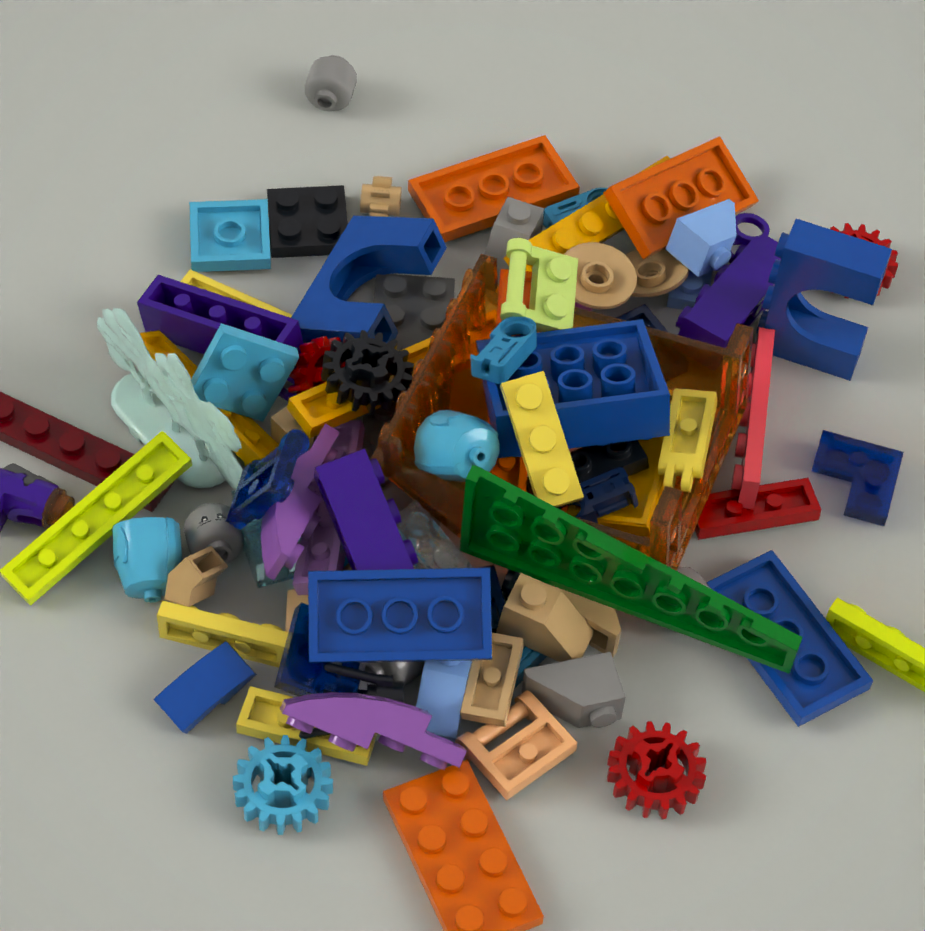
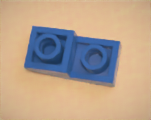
(204, 686)

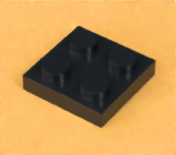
(306, 220)

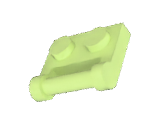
(551, 286)

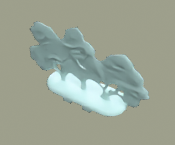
(165, 400)

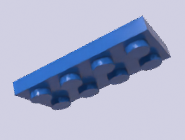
(399, 615)
(824, 667)

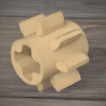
(380, 197)

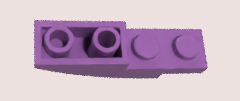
(295, 516)
(356, 718)

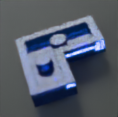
(869, 468)

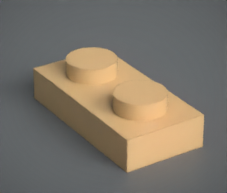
(493, 682)

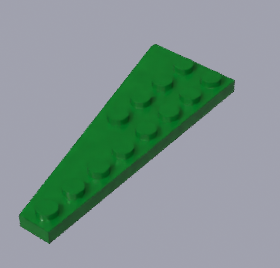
(560, 550)

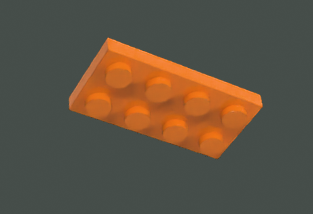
(679, 186)
(473, 192)
(461, 853)

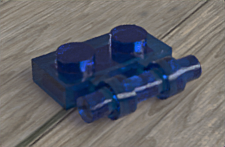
(296, 672)

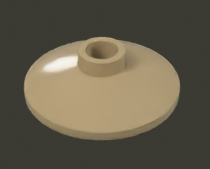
(606, 267)
(657, 273)

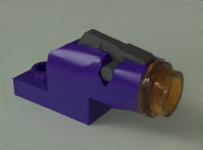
(31, 498)

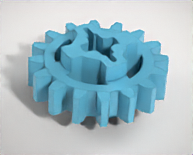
(282, 802)

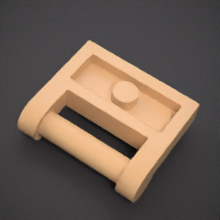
(523, 755)

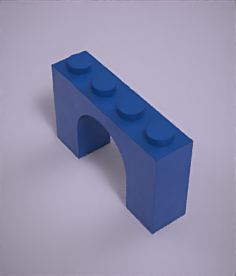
(366, 249)
(828, 262)

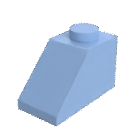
(704, 238)
(442, 695)

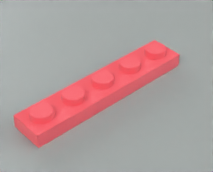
(751, 443)

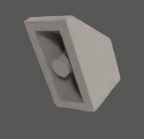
(514, 220)
(579, 690)

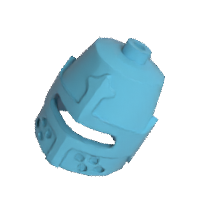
(453, 442)
(145, 554)

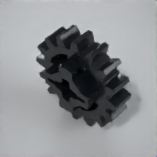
(366, 371)

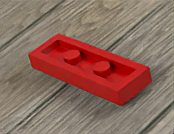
(774, 507)

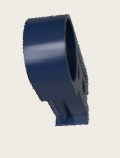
(605, 495)

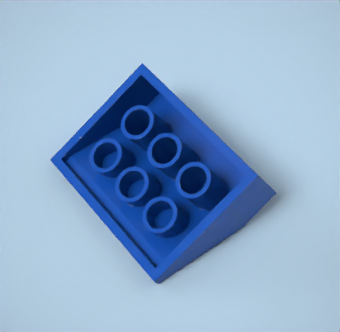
(600, 382)

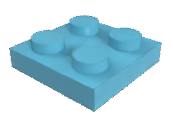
(229, 235)
(243, 372)

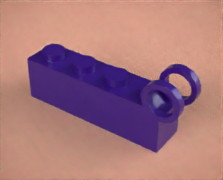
(736, 290)
(193, 316)
(362, 514)

